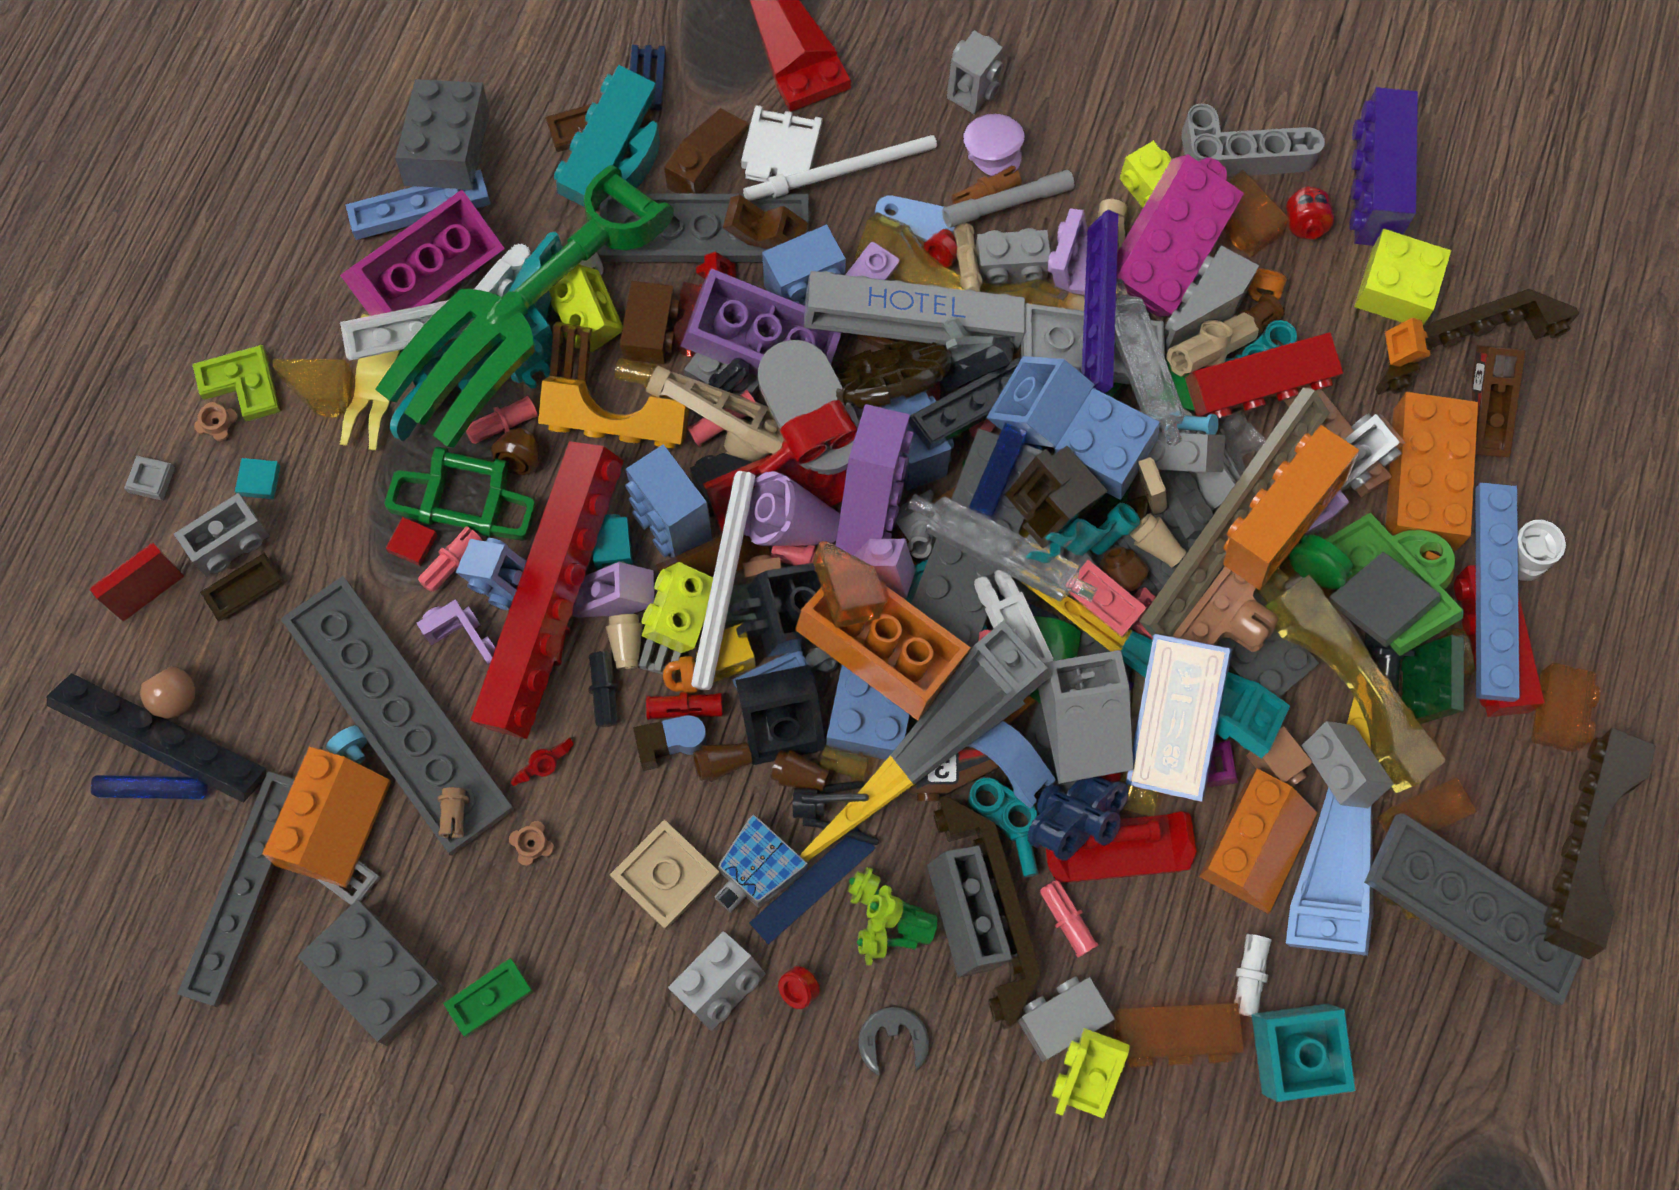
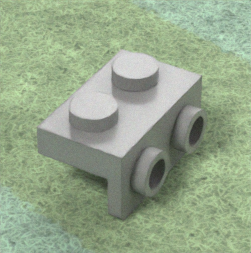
(717, 980)

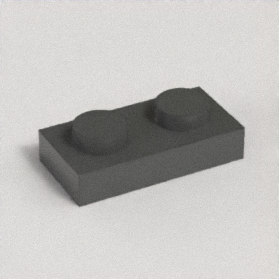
(1186, 502)

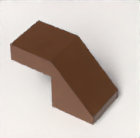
(762, 227)

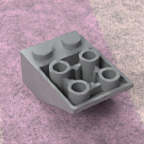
(1213, 296)
(1088, 716)

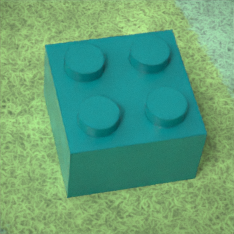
(1303, 1052)

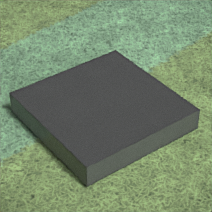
(1384, 599)

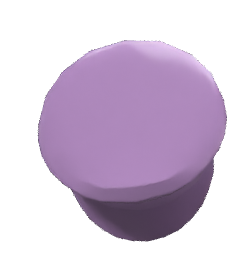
(994, 143)

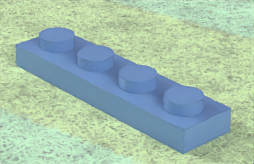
(406, 207)

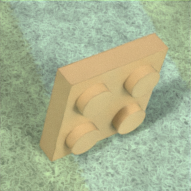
(665, 874)

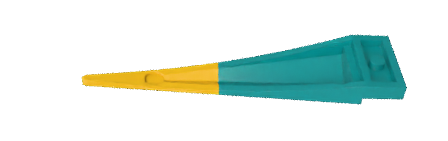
(1248, 709)

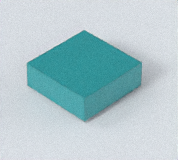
(257, 478)

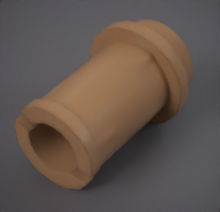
(452, 810)

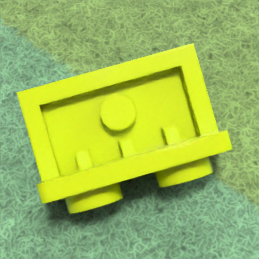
(1092, 1073)

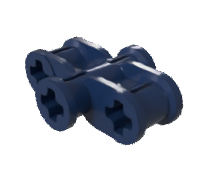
(1071, 818)

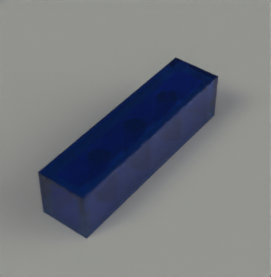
(998, 470)

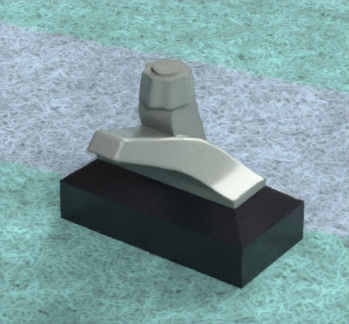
(973, 354)

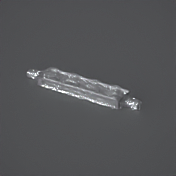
(1146, 364)
(1000, 548)

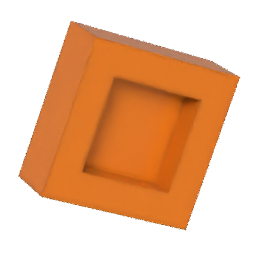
(1407, 343)

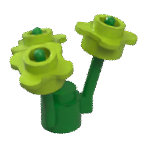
(887, 911)

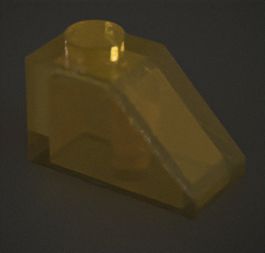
(319, 383)

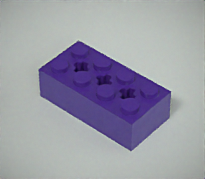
(1384, 165)

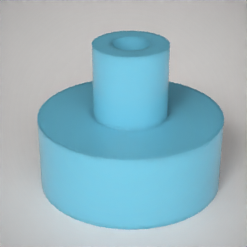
(348, 744)

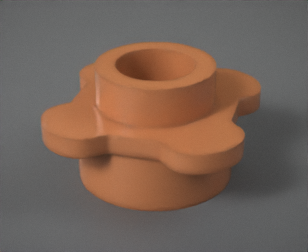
(211, 412)
(520, 840)

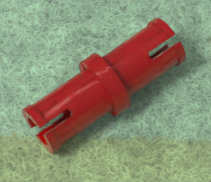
(684, 705)

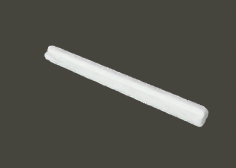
(723, 580)

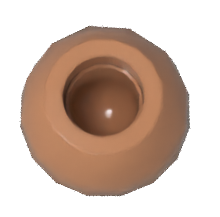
(168, 693)

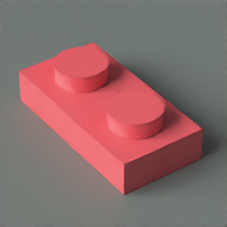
(1111, 602)

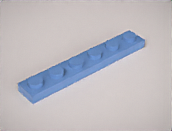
(1497, 593)

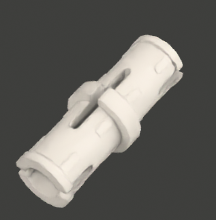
(1252, 974)

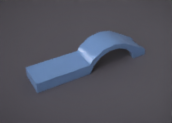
(1016, 759)

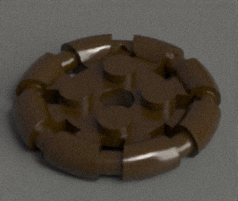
(891, 373)

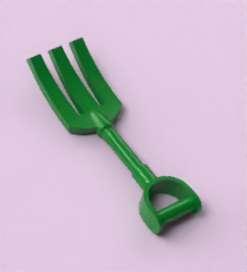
(503, 317)

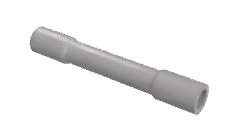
(974, 208)

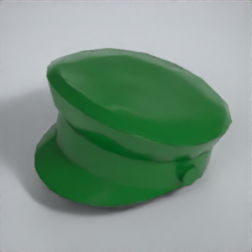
(1321, 561)

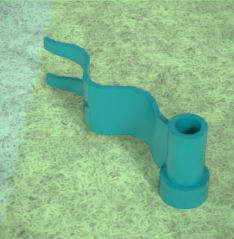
(1083, 536)

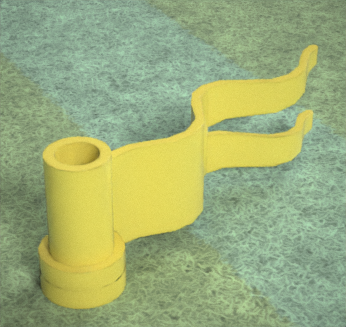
(368, 376)

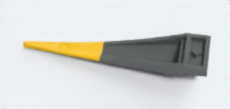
(976, 698)

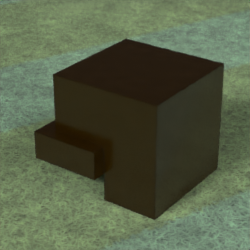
(1054, 493)

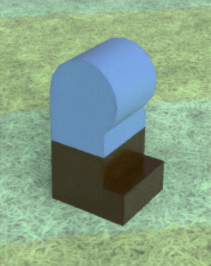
(668, 737)

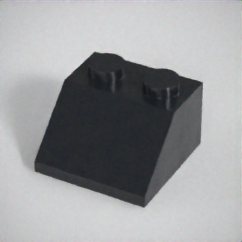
(781, 713)

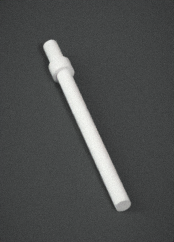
(780, 184)

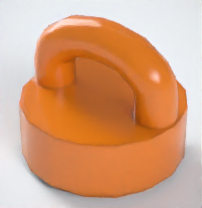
(1267, 280)
(686, 666)

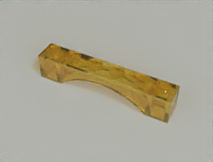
(921, 268)
(1395, 734)

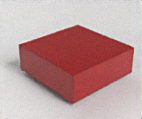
(411, 541)

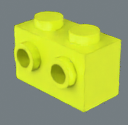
(1143, 171)
(585, 302)
(678, 607)

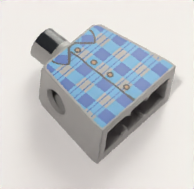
(757, 866)

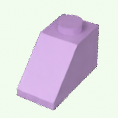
(891, 563)
(615, 591)

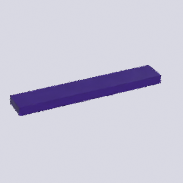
(1100, 301)

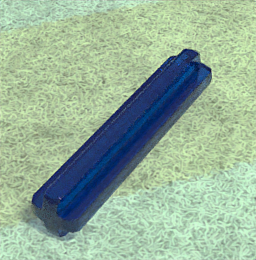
(147, 787)

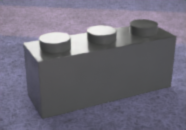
(969, 911)

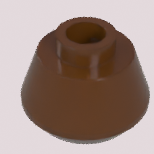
(519, 450)
(1124, 568)

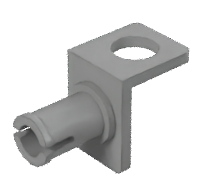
(914, 527)

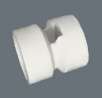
(1538, 548)

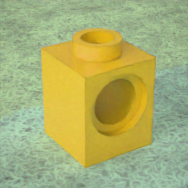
(734, 655)

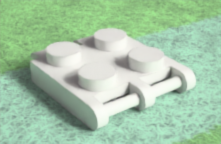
(779, 146)

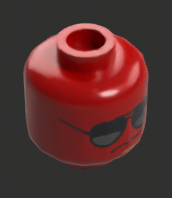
(1310, 211)

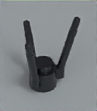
(811, 802)

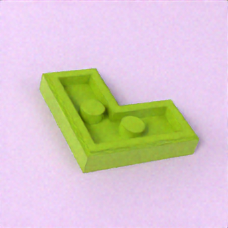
(242, 372)

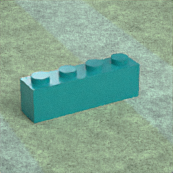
(607, 133)

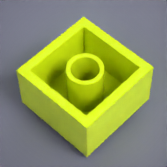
(1402, 277)

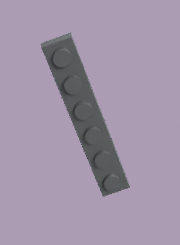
(236, 900)

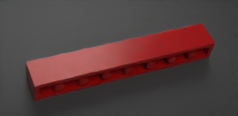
(547, 590)

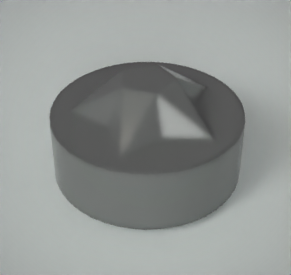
(821, 661)

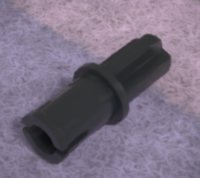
(730, 376)
(603, 688)

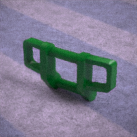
(436, 482)

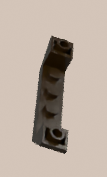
(1542, 314)
(963, 822)

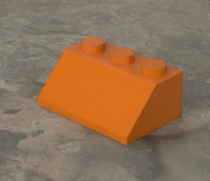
(326, 817)
(1259, 841)

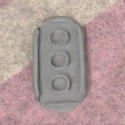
(797, 381)

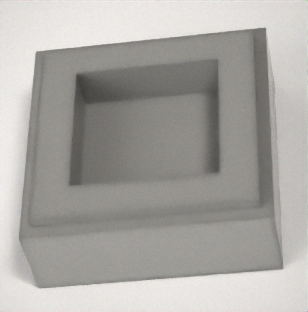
(149, 478)

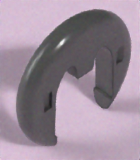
(891, 1019)

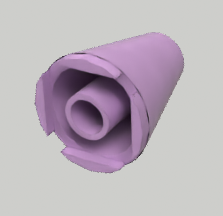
(788, 514)

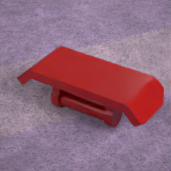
(1139, 849)

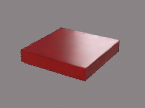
(136, 582)

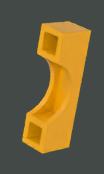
(568, 405)

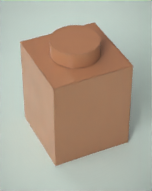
(1284, 760)

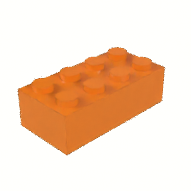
(1436, 468)
(1289, 506)
(898, 655)

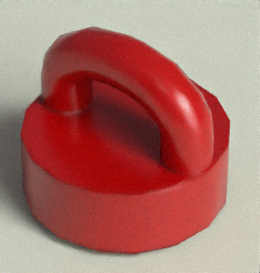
(942, 247)
(798, 987)

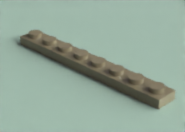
(1207, 553)

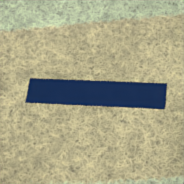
(810, 887)

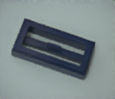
(649, 53)

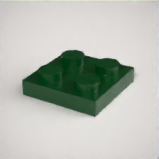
(1434, 679)

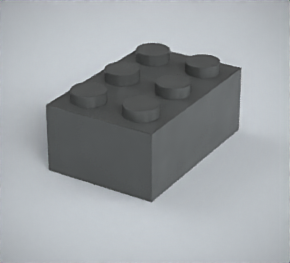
(443, 134)
(371, 973)

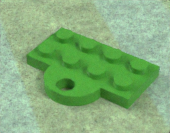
(1369, 538)

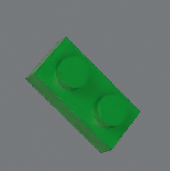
(488, 997)

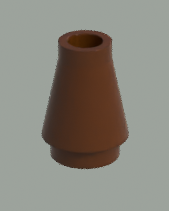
(719, 760)
(798, 772)

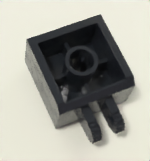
(777, 604)

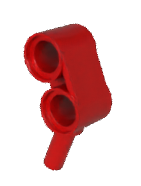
(807, 434)

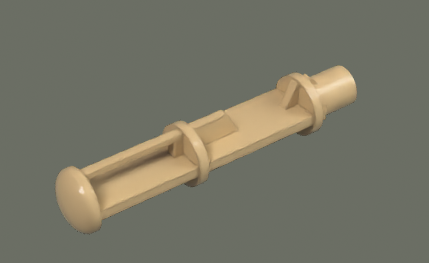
(967, 257)

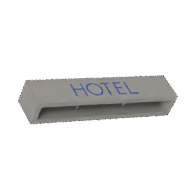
(908, 309)

